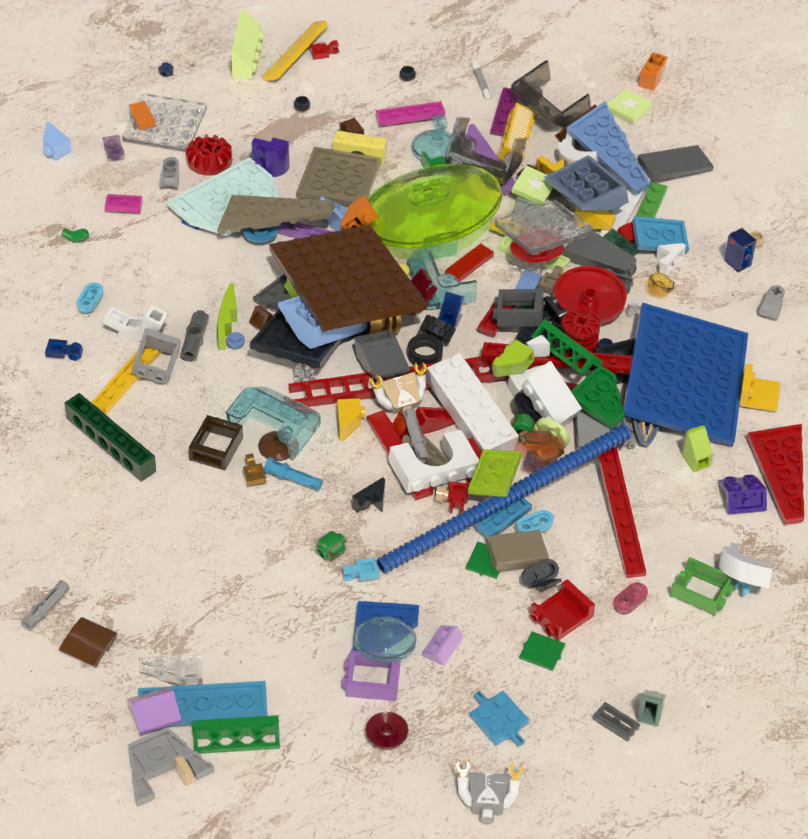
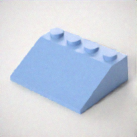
(307, 328)

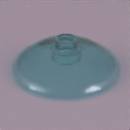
(431, 141)
(385, 639)

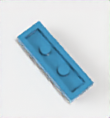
(504, 518)

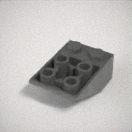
(381, 354)

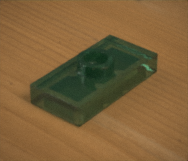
(617, 239)

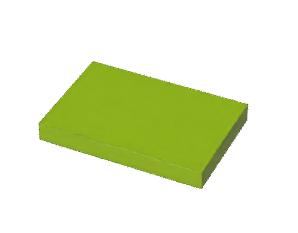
(495, 472)

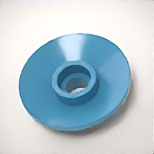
(260, 235)

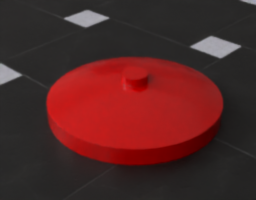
(591, 290)

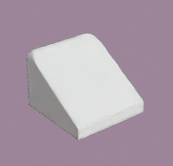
(540, 346)

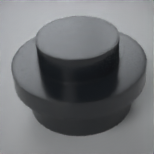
(407, 73)
(301, 103)

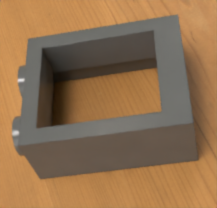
(519, 317)

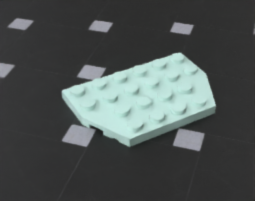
(207, 201)

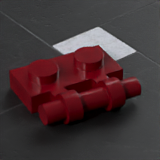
(422, 282)

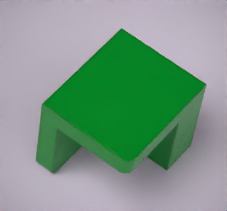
(427, 162)

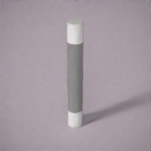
(481, 80)

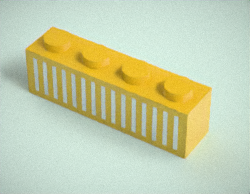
(517, 126)

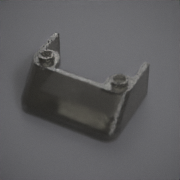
(528, 91)
(462, 149)

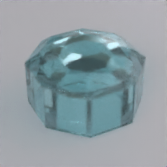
(440, 121)

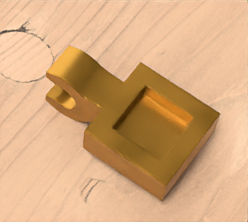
(253, 472)

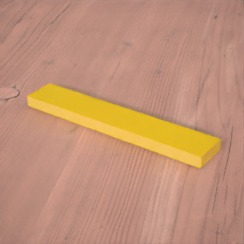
(295, 50)
(122, 381)

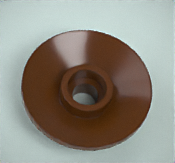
(271, 446)

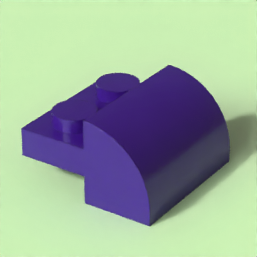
(271, 155)

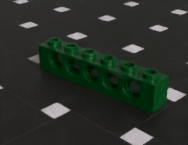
(110, 436)

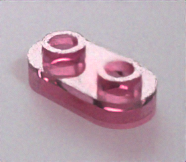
(631, 596)

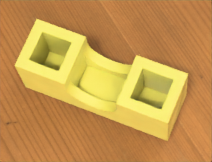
(366, 144)

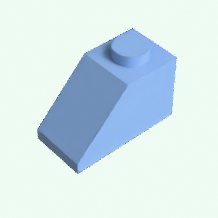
(55, 142)

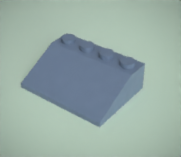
(589, 185)

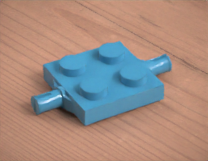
(499, 718)

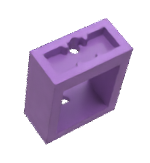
(368, 689)

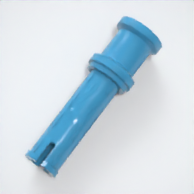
(284, 472)

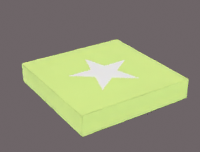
(629, 106)
(532, 186)

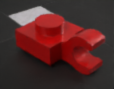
(321, 50)

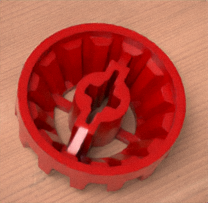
(209, 160)

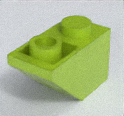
(514, 360)
(697, 449)

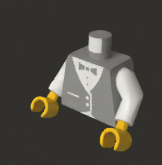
(488, 792)

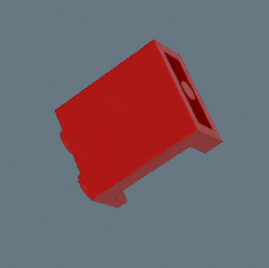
(563, 611)

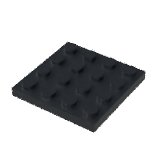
(281, 342)

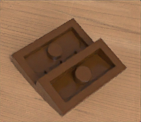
(88, 642)

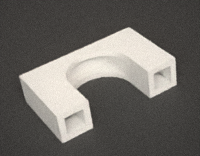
(418, 476)

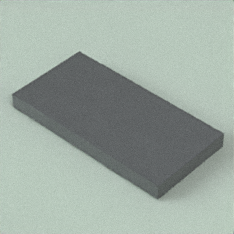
(675, 162)

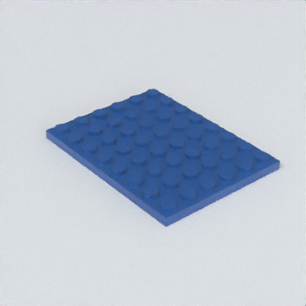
(686, 373)

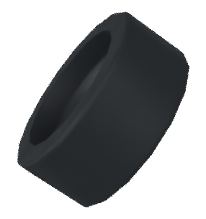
(425, 340)

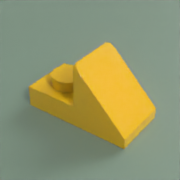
(547, 166)

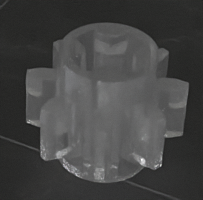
(303, 373)

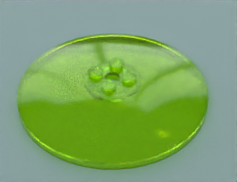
(434, 205)

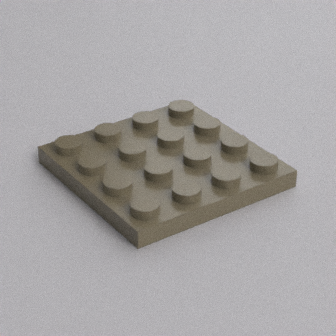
(338, 176)

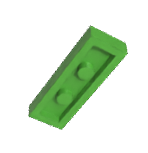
(652, 200)

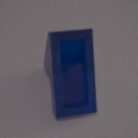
(451, 309)

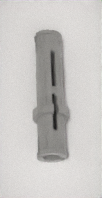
(417, 440)
(40, 610)

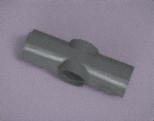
(194, 335)

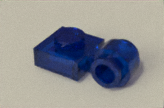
(58, 348)

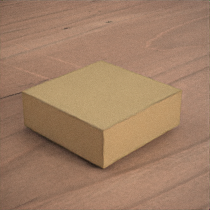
(183, 770)

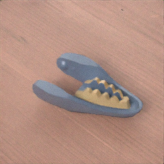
(645, 431)

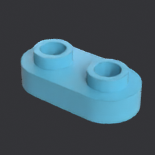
(90, 297)
(533, 521)

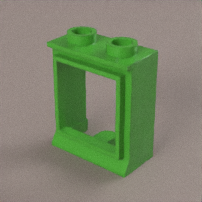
(708, 574)

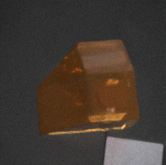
(543, 445)

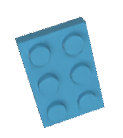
(654, 232)

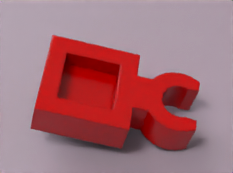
(457, 495)

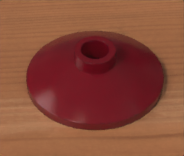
(387, 723)

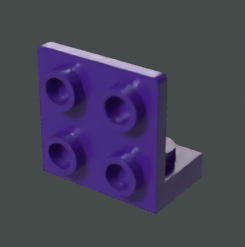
(744, 494)

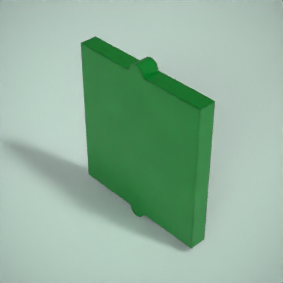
(481, 562)
(542, 651)

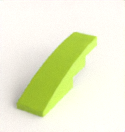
(227, 314)

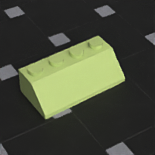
(246, 46)

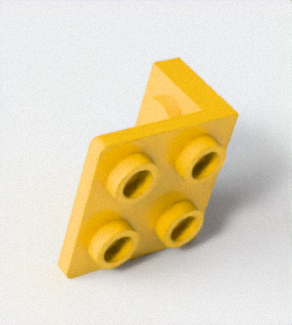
(758, 392)

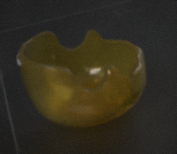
(660, 284)

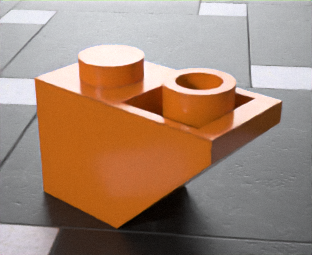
(652, 71)
(359, 214)

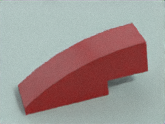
(429, 420)

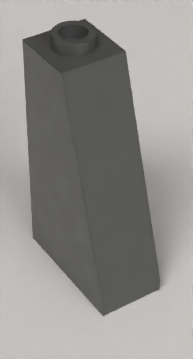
(601, 253)

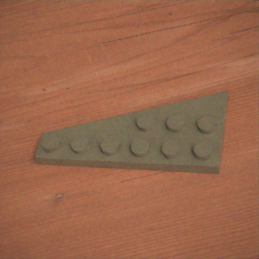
(270, 212)

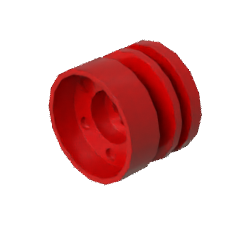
(582, 327)

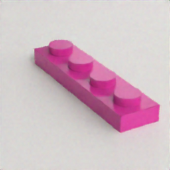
(409, 113)

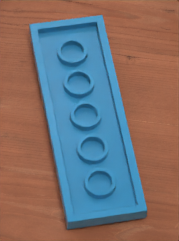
(218, 700)

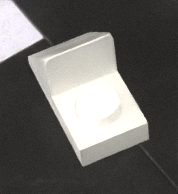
(670, 256)

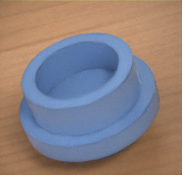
(235, 340)

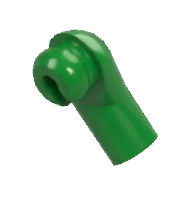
(75, 236)

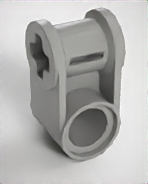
(170, 173)
(773, 302)

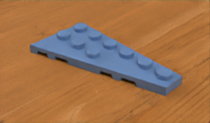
(600, 133)

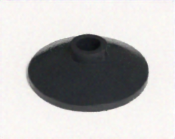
(526, 406)

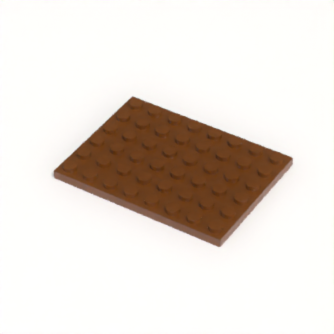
(347, 277)

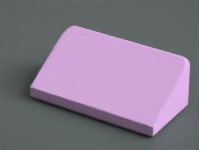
(443, 644)

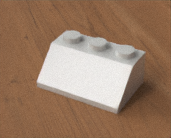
(551, 395)

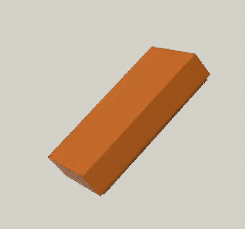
(142, 115)

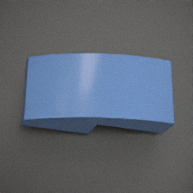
(529, 280)

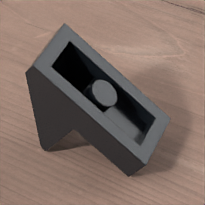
(372, 494)

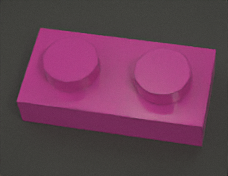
(123, 203)

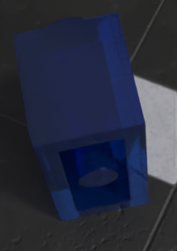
(740, 250)

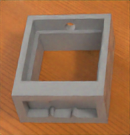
(159, 342)

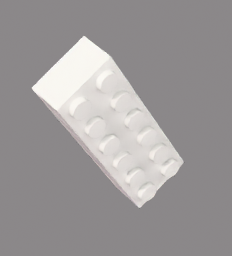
(471, 405)

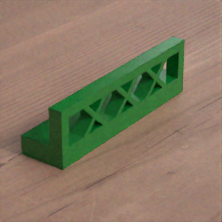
(571, 344)
(236, 729)

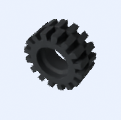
(438, 328)

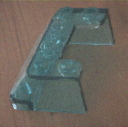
(298, 419)

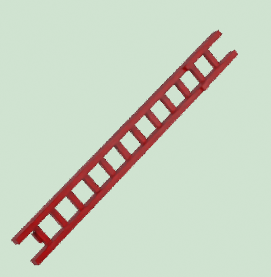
(367, 392)

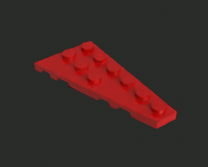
(781, 464)

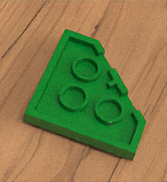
(600, 397)

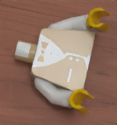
(401, 391)

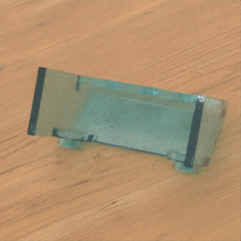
(425, 259)

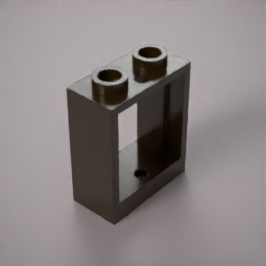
(211, 456)

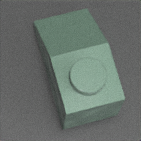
(651, 707)

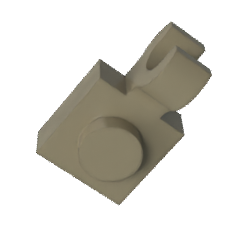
(549, 279)

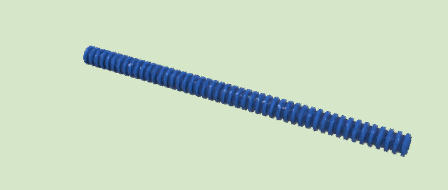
(493, 504)

